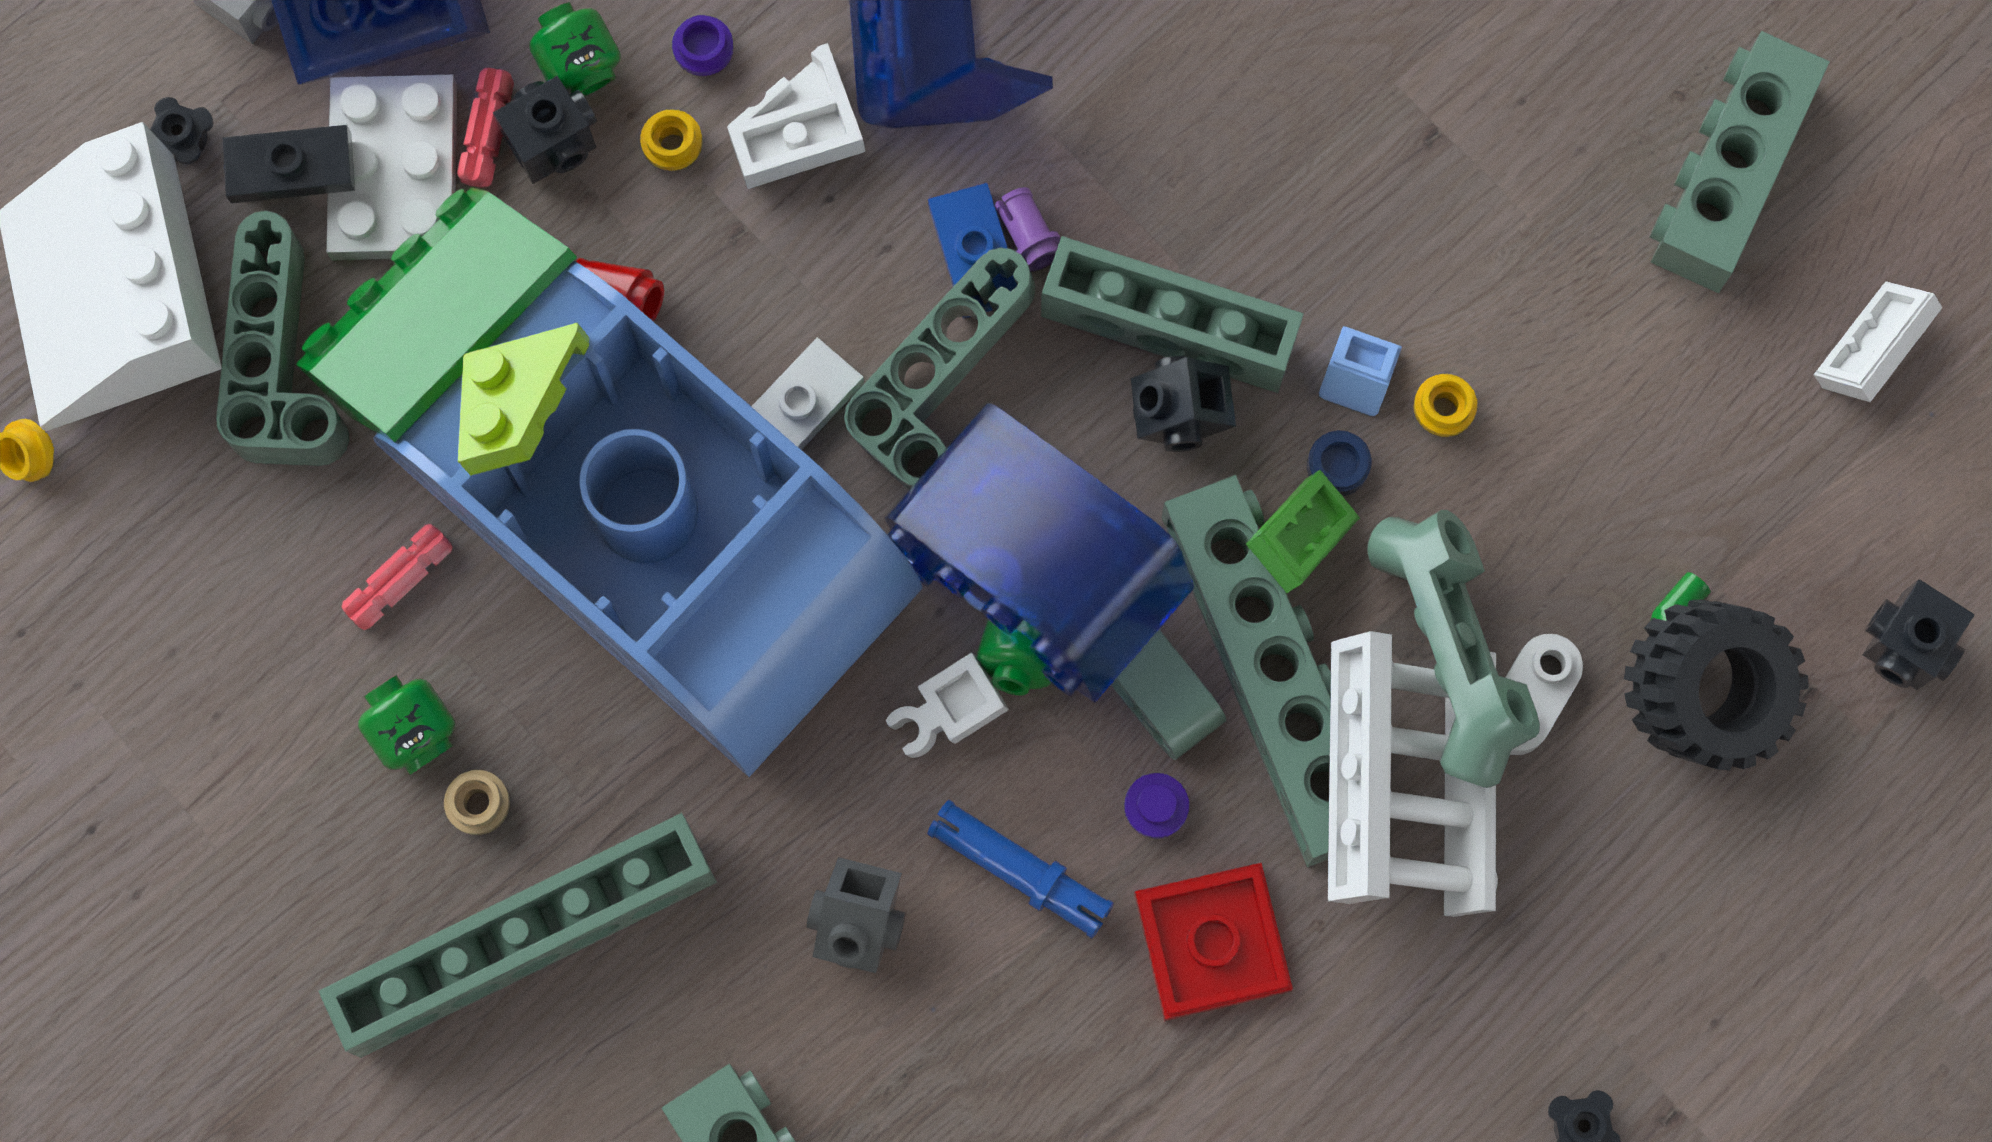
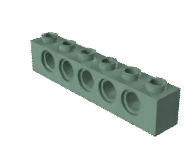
(1229, 513)
(517, 937)

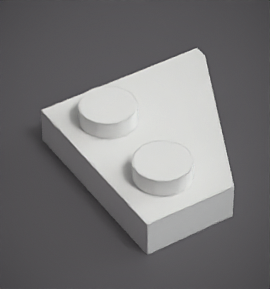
(797, 125)

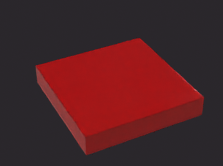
(1213, 941)

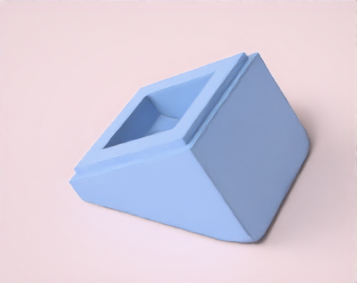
(1359, 371)

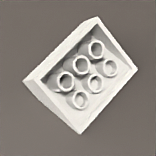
(107, 279)

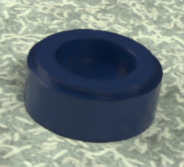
(1342, 459)

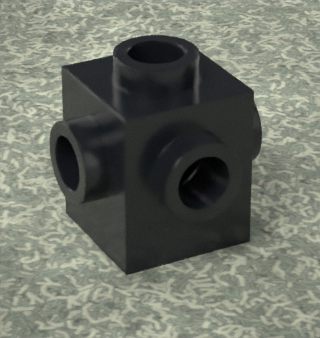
(547, 128)
(1182, 402)
(1917, 636)

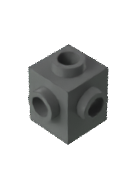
(856, 915)

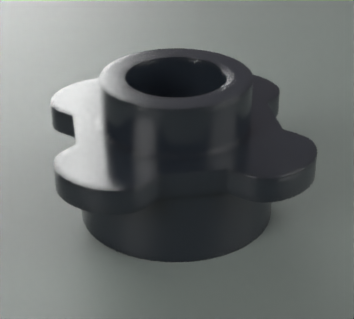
(195, 124)
(1594, 1109)

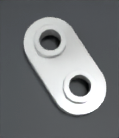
(1546, 690)

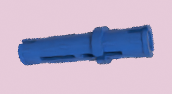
(1021, 869)

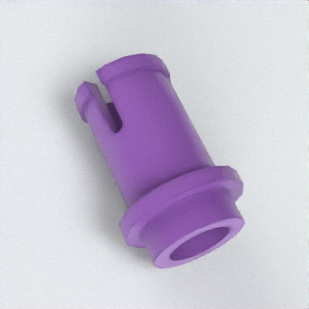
(1028, 228)

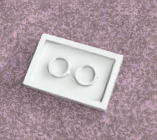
(400, 160)

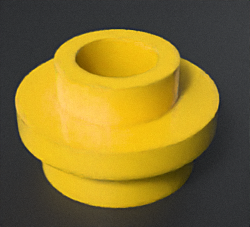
(671, 123)
(1456, 391)
(25, 451)

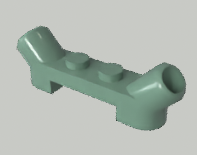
(1488, 708)

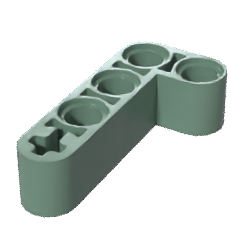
(272, 337)
(951, 361)
(1168, 697)

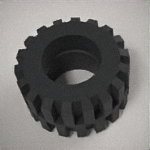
(1761, 692)

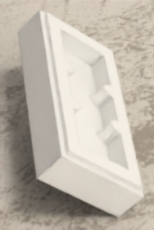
(1878, 341)
(809, 393)

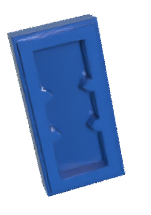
(966, 231)

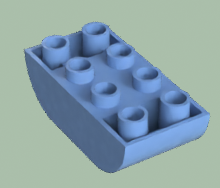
(675, 526)

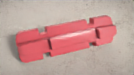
(482, 132)
(397, 576)

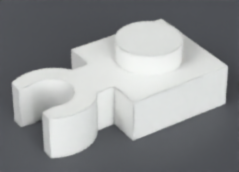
(957, 702)

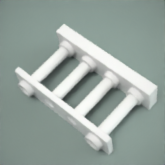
(1362, 795)

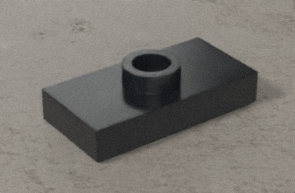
(288, 164)

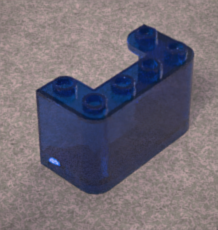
(1042, 550)

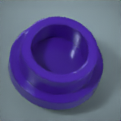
(702, 45)
(1156, 805)

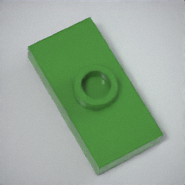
(1303, 531)

